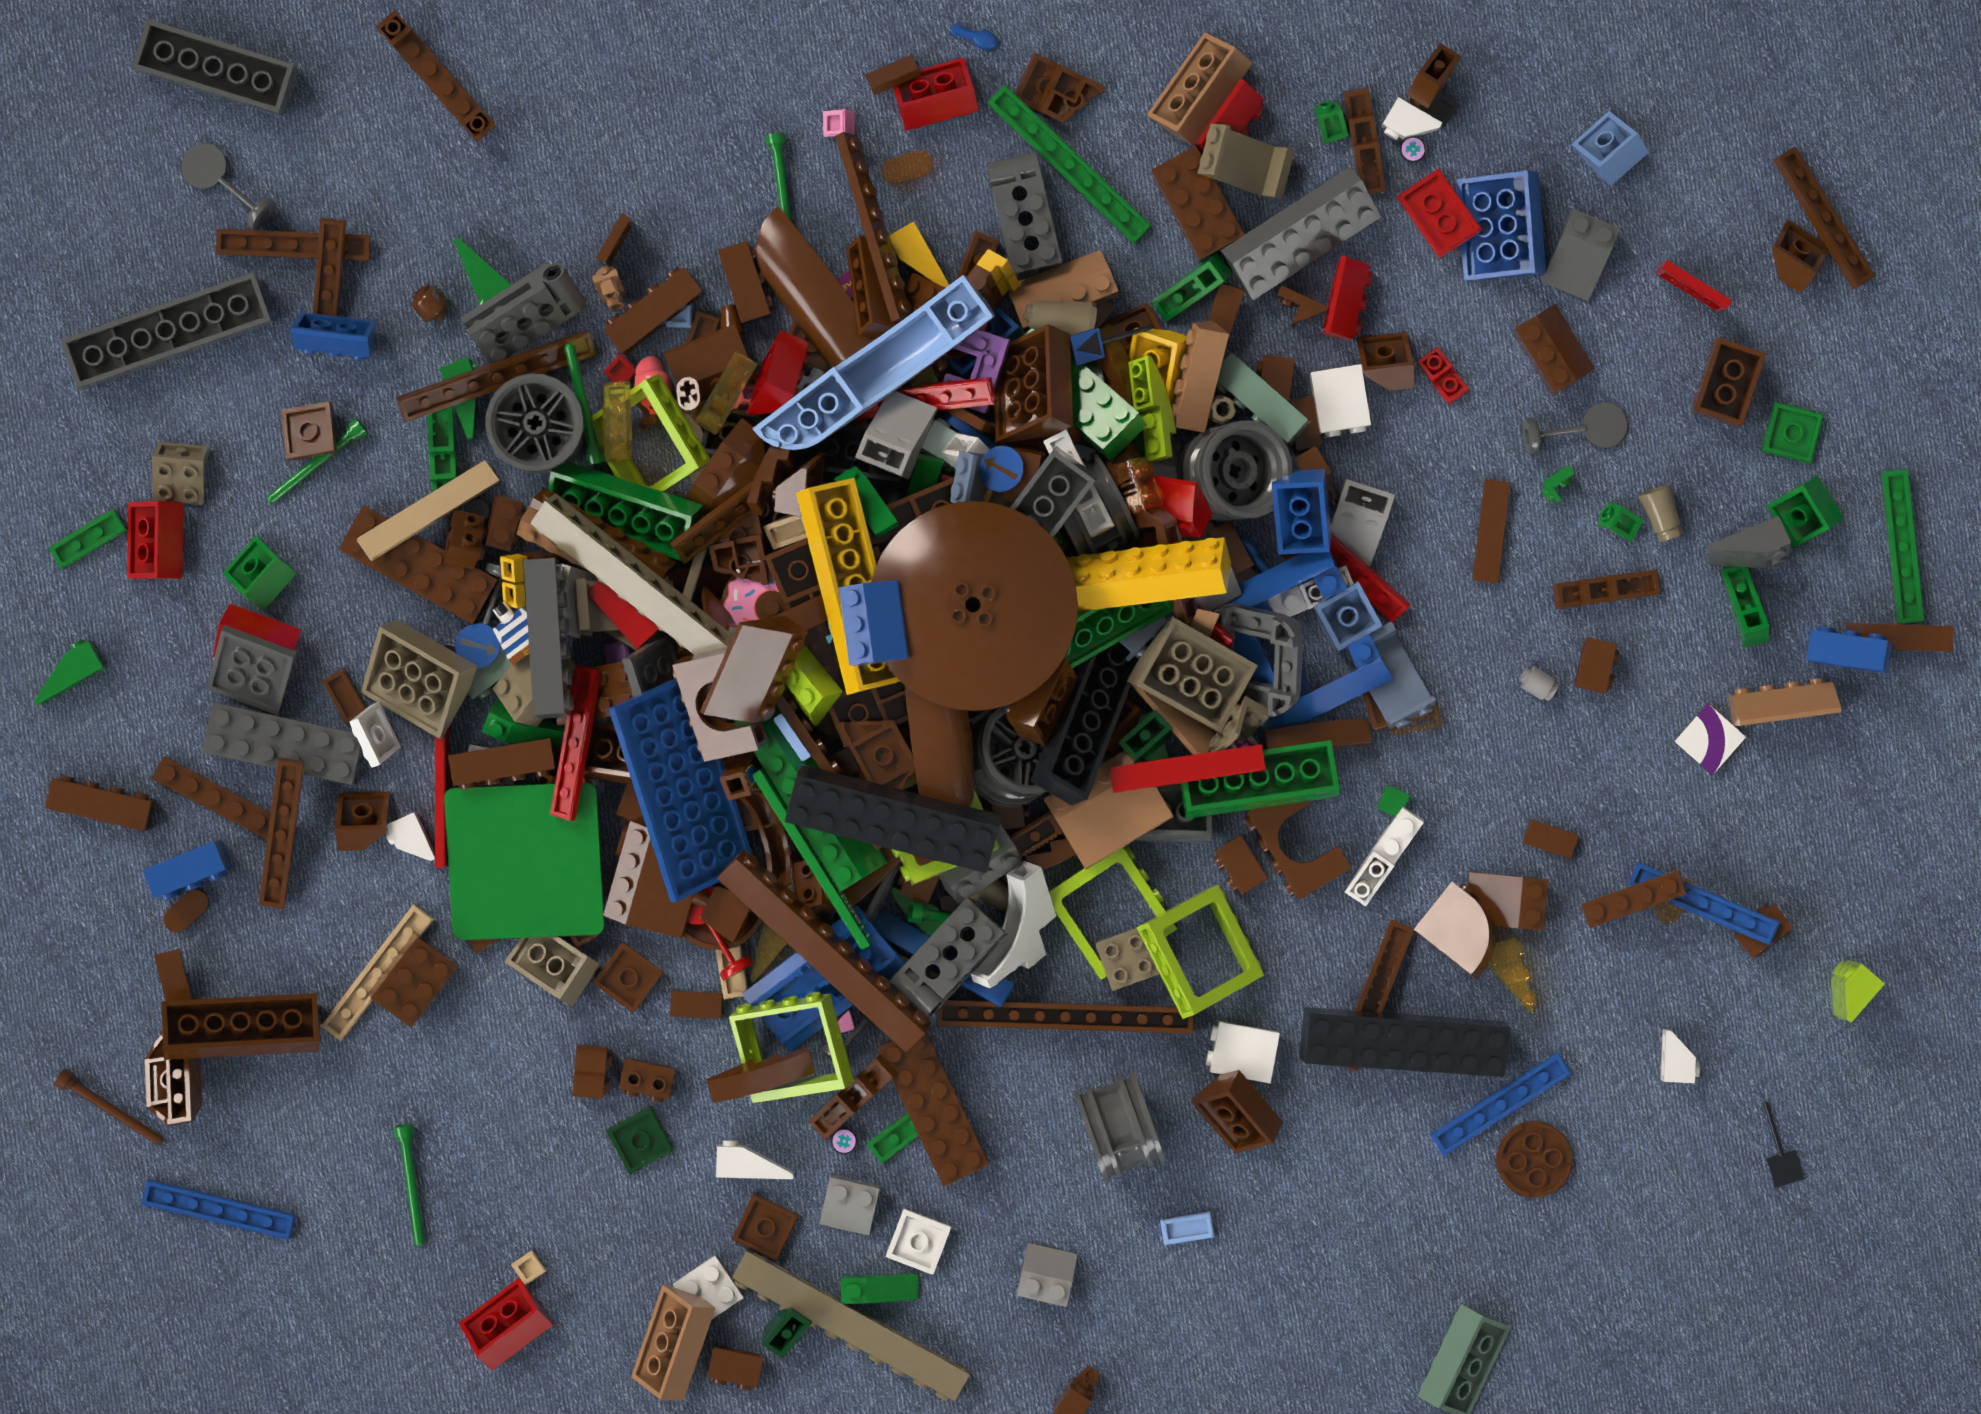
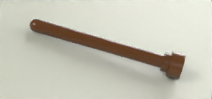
(68, 1081)

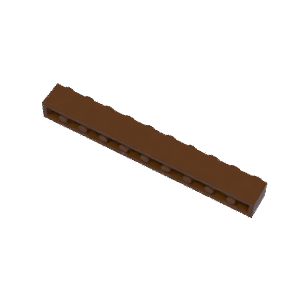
(824, 950)
(1064, 1016)

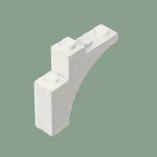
(1026, 914)

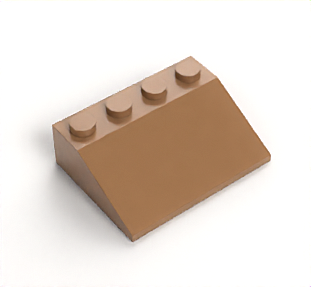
(1108, 819)

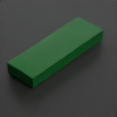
(87, 539)
(893, 1138)

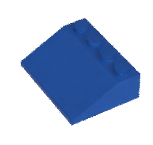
(1511, 226)

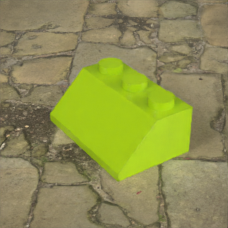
(811, 687)
(1852, 989)

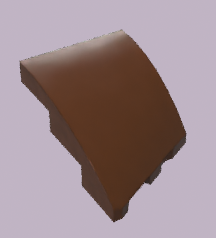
(1054, 88)
(742, 551)

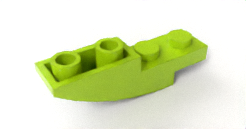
(1153, 403)

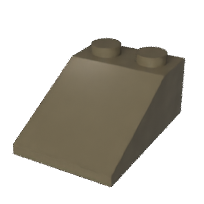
(516, 691)
(553, 966)

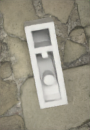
(743, 1162)

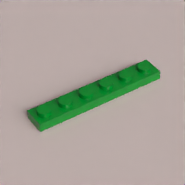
(1902, 546)

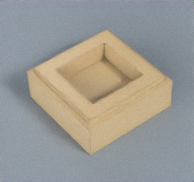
(529, 1267)

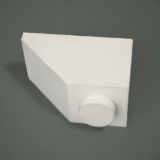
(1408, 121)
(410, 836)
(1677, 1061)

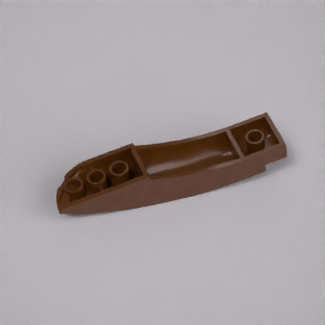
(808, 290)
(941, 750)

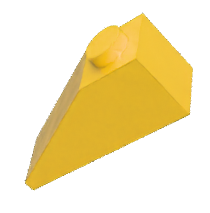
(914, 253)

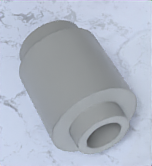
(1538, 683)

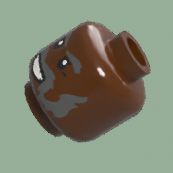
(430, 303)

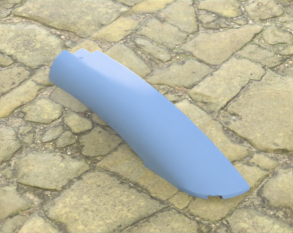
(878, 368)

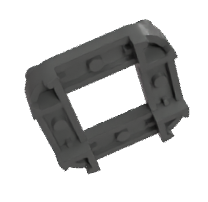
(1288, 653)

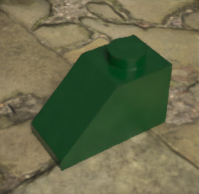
(1146, 737)
(784, 1330)

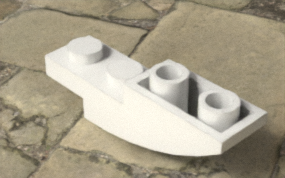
(1302, 596)
(1384, 856)

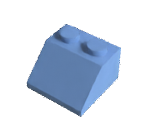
(1610, 148)
(1347, 616)

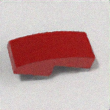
(1443, 376)

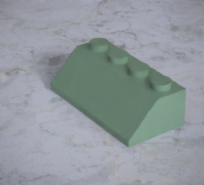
(1464, 1361)

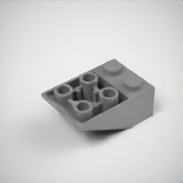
(897, 434)
(1361, 518)

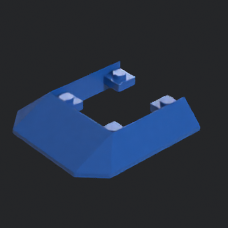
(1371, 669)

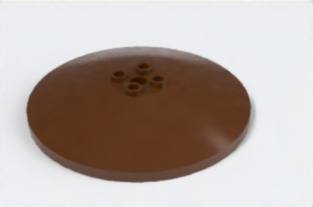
(1024, 597)

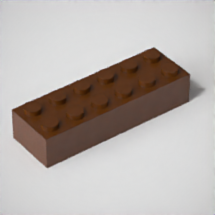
(422, 569)
(240, 1026)
(935, 1110)

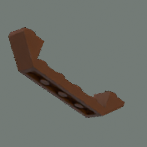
(435, 76)
(1167, 533)

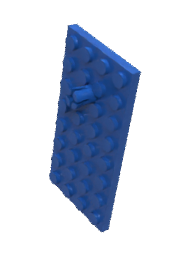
(678, 793)

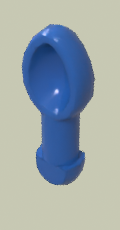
(981, 38)
(1253, 552)

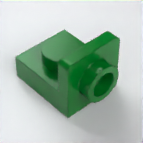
(1330, 121)
(1558, 479)
(1620, 521)

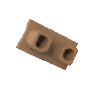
(610, 287)

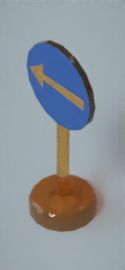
(1000, 470)

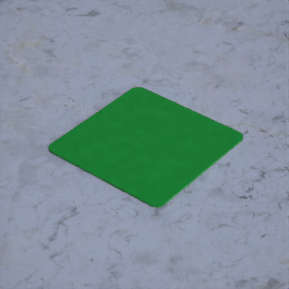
(519, 866)

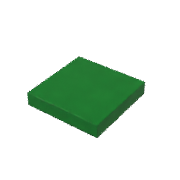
(1792, 432)

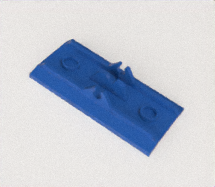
(799, 979)

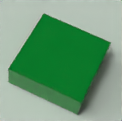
(1392, 800)

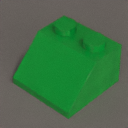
(1806, 511)
(259, 573)

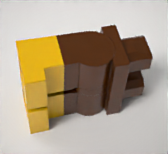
(993, 278)
(516, 579)

